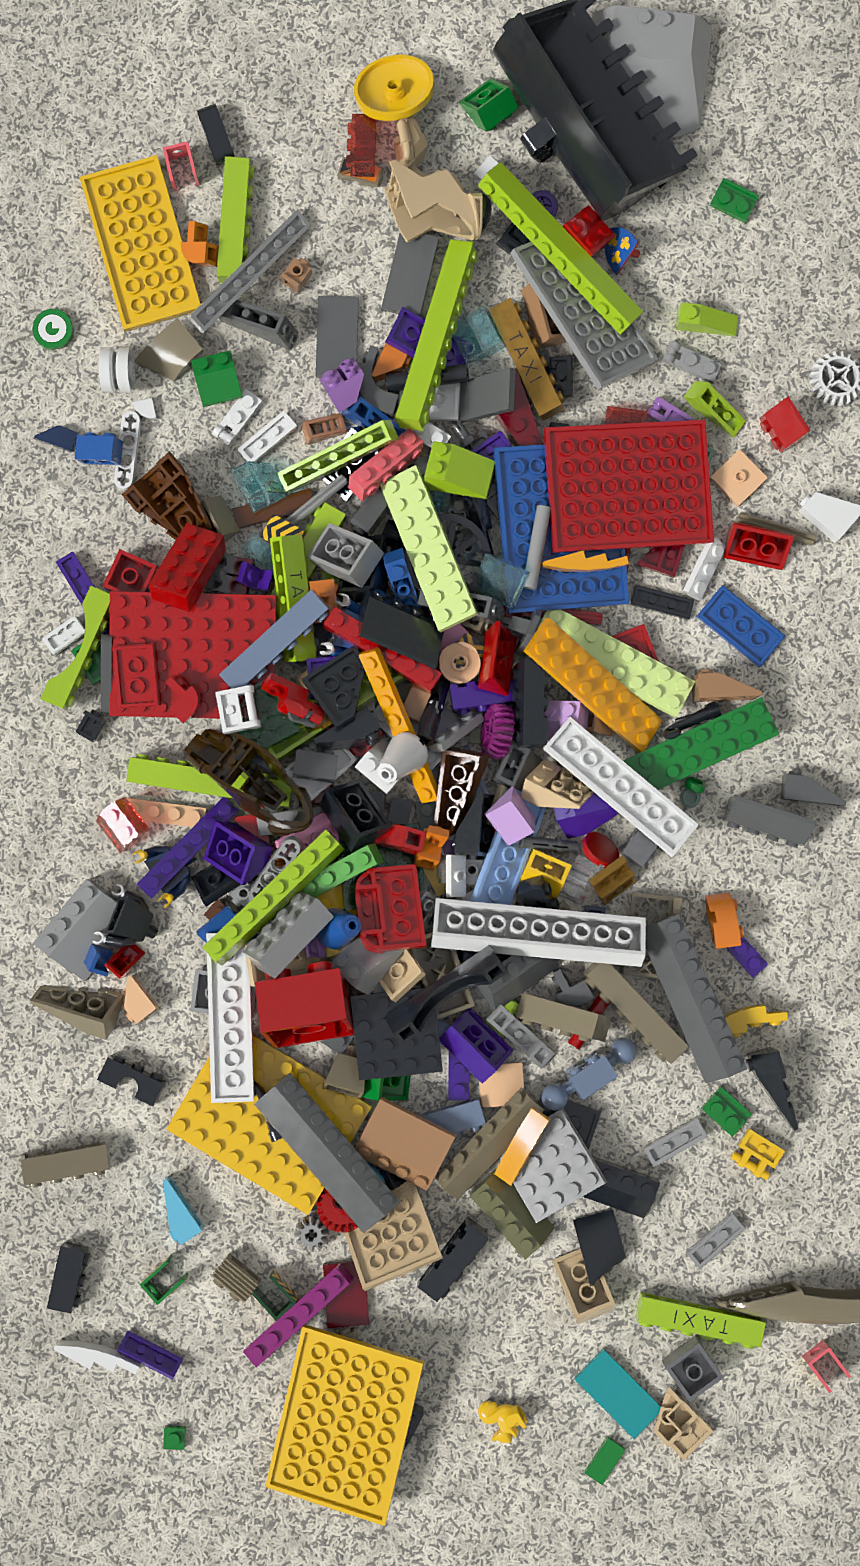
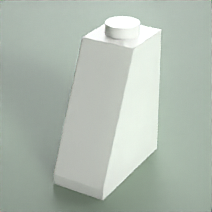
(829, 514)

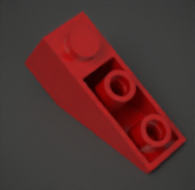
(403, 839)

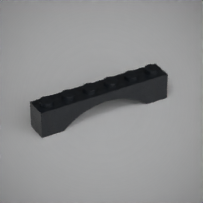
(411, 1016)

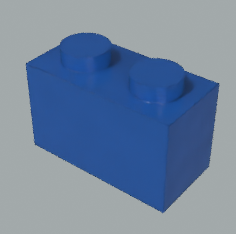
(98, 449)

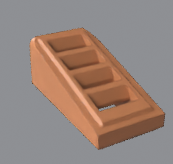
(318, 437)

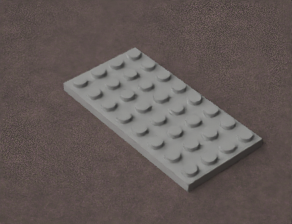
(593, 340)

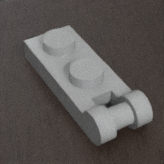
(692, 362)

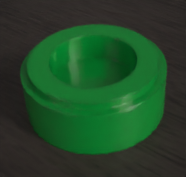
(695, 785)

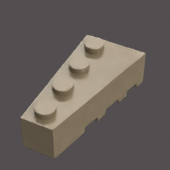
(563, 1017)

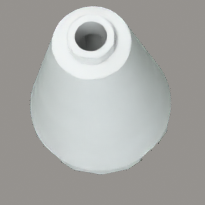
(402, 757)

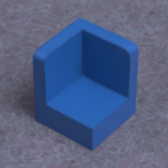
(96, 959)

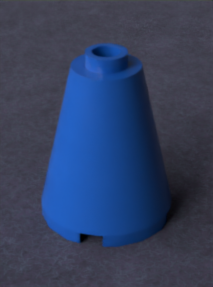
(340, 929)

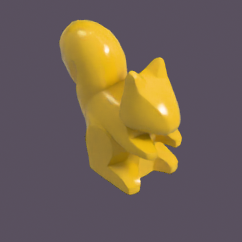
(507, 1418)

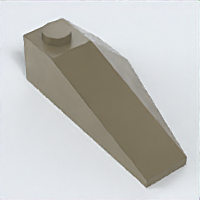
(88, 1011)

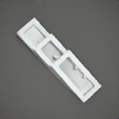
(90, 1353)

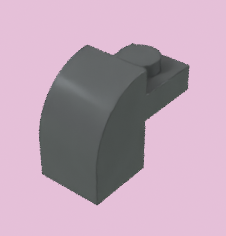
(571, 994)

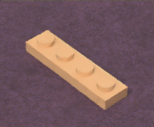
(168, 813)

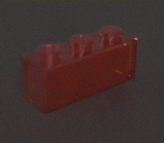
(361, 146)

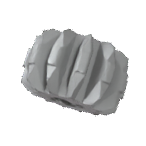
(304, 1228)

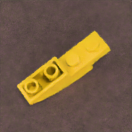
(754, 1016)

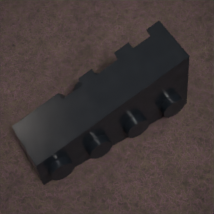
(457, 1255)

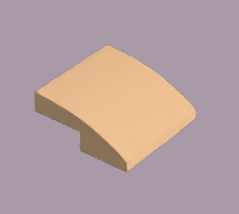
(501, 1085)

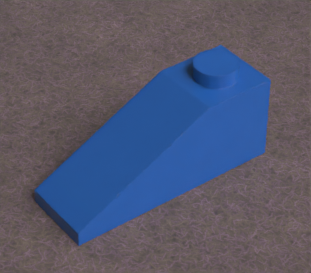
(366, 415)

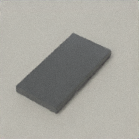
(336, 332)
(487, 395)

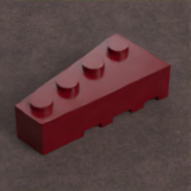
(520, 423)

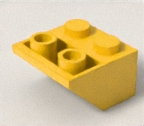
(552, 869)

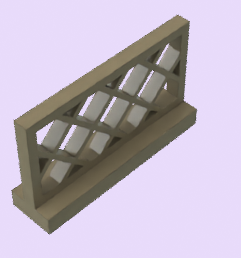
(674, 906)

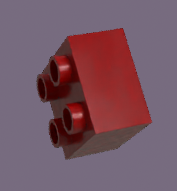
(305, 1006)

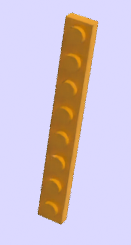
(396, 716)

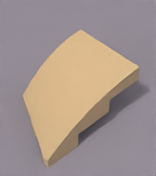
(680, 1425)

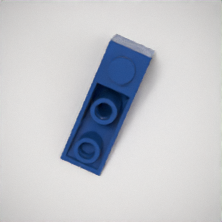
(401, 577)

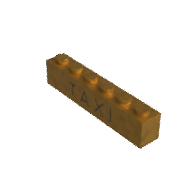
(526, 358)

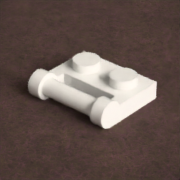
(230, 709)

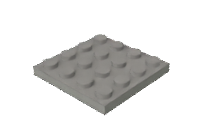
(557, 1169)

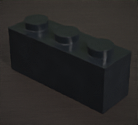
(68, 1277)

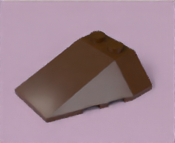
(167, 497)

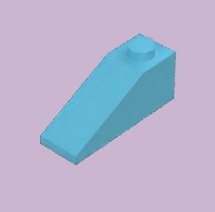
(181, 1217)

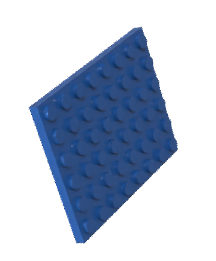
(520, 488)

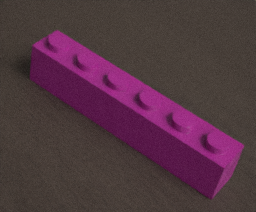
(298, 1315)

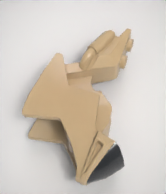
(434, 200)

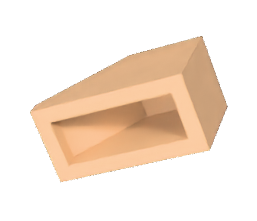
(138, 1001)

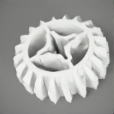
(832, 372)

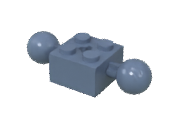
(589, 1075)

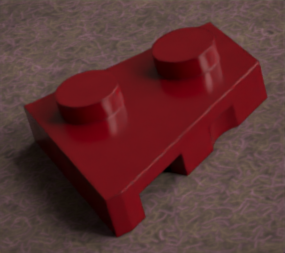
(663, 560)

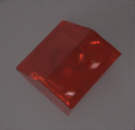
(121, 824)

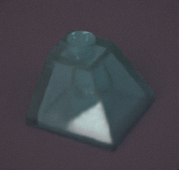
(501, 579)

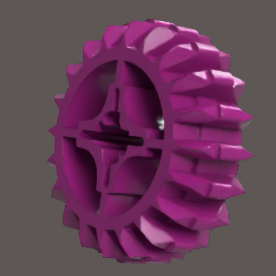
(497, 731)

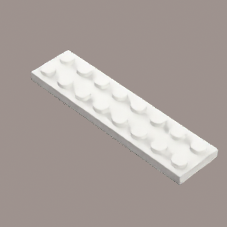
(620, 786)
(230, 1029)

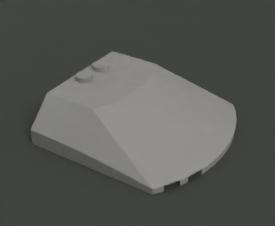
(672, 54)

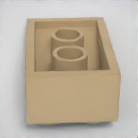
(584, 1300)

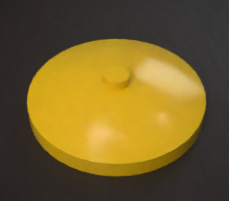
(394, 87)

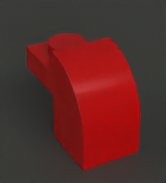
(188, 700)

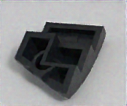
(599, 1243)

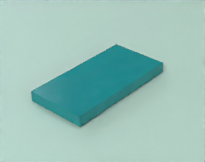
(618, 1393)

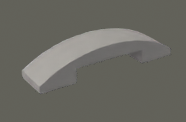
(520, 1036)

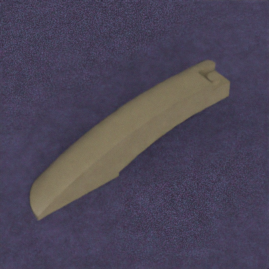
(797, 1304)

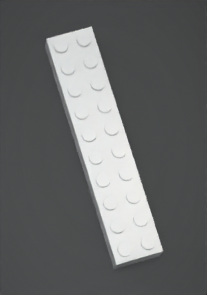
(539, 932)

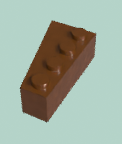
(458, 783)

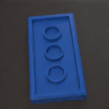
(740, 626)

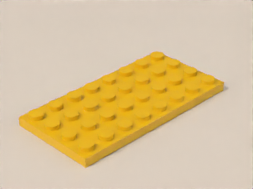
(140, 243)

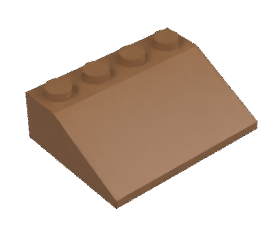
(404, 1143)

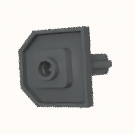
(522, 628)

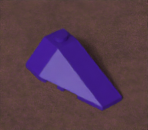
(586, 819)

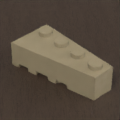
(64, 1164)

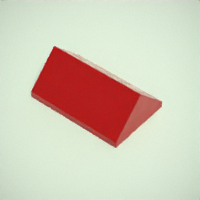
(757, 545)
(497, 660)

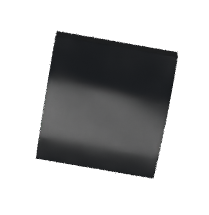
(562, 370)

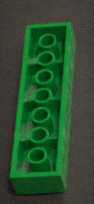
(705, 745)

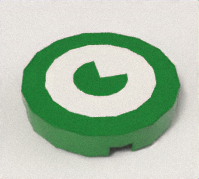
(52, 329)

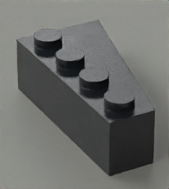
(529, 704)

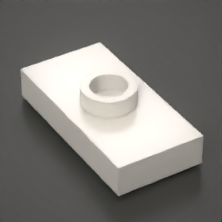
(64, 635)
(455, 876)

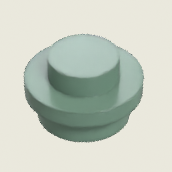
(689, 799)

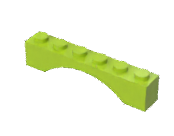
(62, 688)

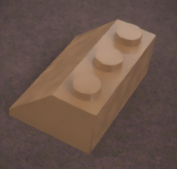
(541, 323)

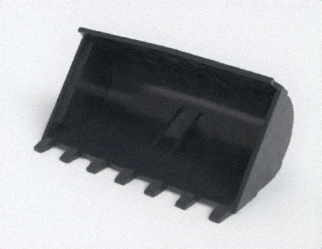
(588, 106)

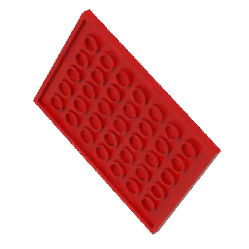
(628, 485)
(190, 643)

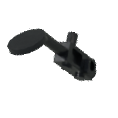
(479, 515)

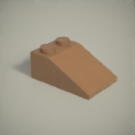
(719, 687)

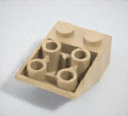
(554, 787)

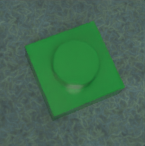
(174, 1437)

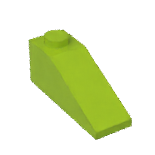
(705, 320)
(714, 407)

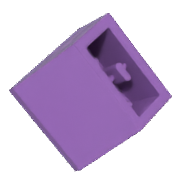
(343, 383)

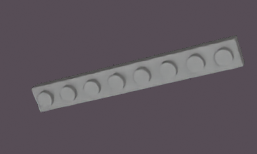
(249, 271)

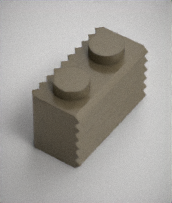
(236, 1278)

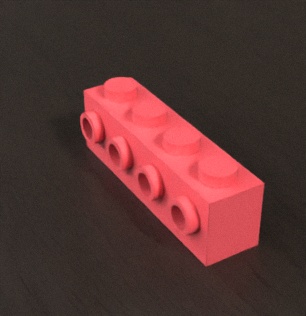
(385, 464)

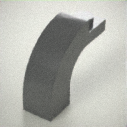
(382, 400)

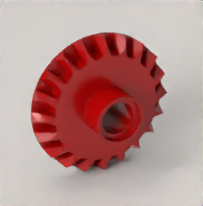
(333, 1216)

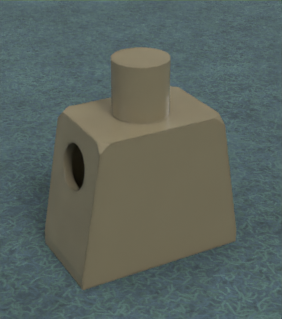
(344, 1075)

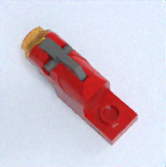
(294, 702)

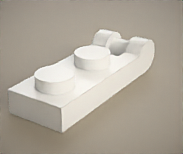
(237, 417)

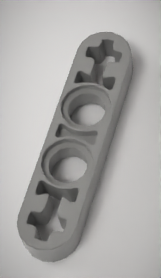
(272, 868)

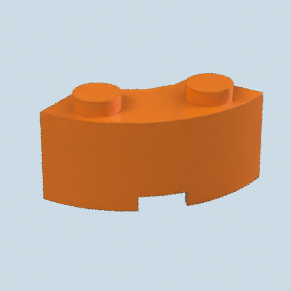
(723, 920)

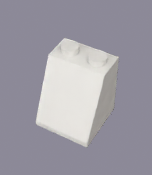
(369, 767)

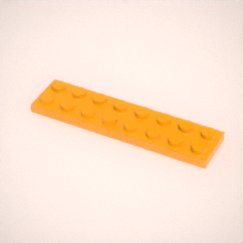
(593, 685)

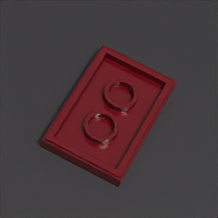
(351, 1304)

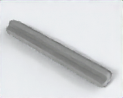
(317, 500)

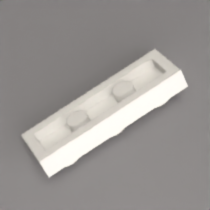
(267, 437)
(704, 569)

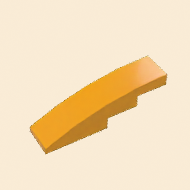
(578, 563)
(522, 1146)

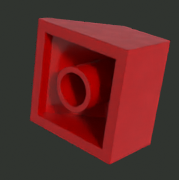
(784, 425)

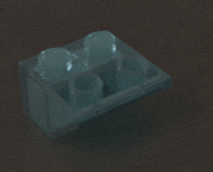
(478, 336)
(258, 484)

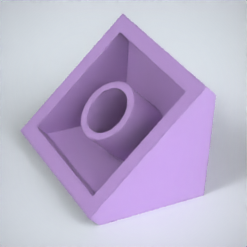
(512, 817)

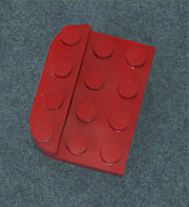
(390, 909)

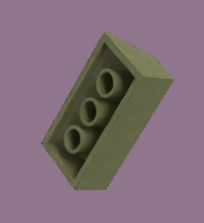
(510, 1214)

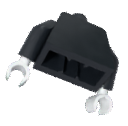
(129, 921)

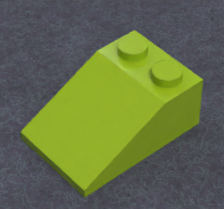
(458, 471)

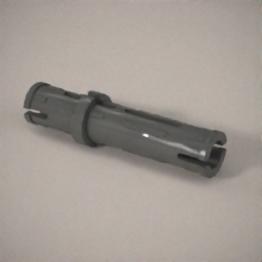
(556, 845)

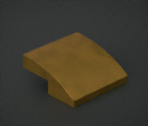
(613, 880)

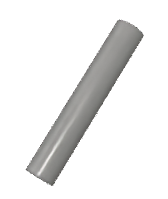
(537, 546)

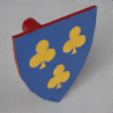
(621, 248)

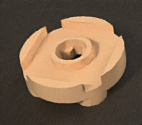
(470, 657)

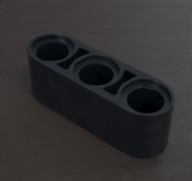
(215, 133)

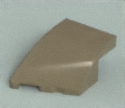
(170, 351)

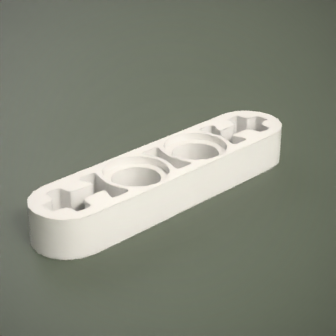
(131, 451)

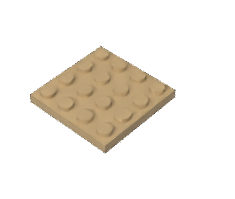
(396, 1242)

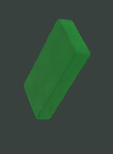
(604, 1460)

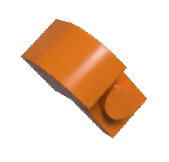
(197, 248)
(432, 847)

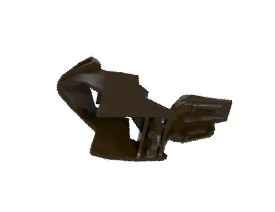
(226, 760)

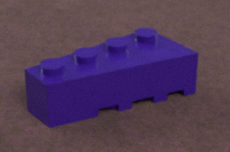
(471, 698)

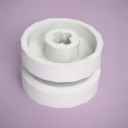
(117, 370)

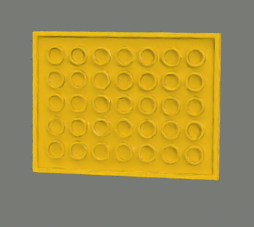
(239, 1133)
(344, 1424)

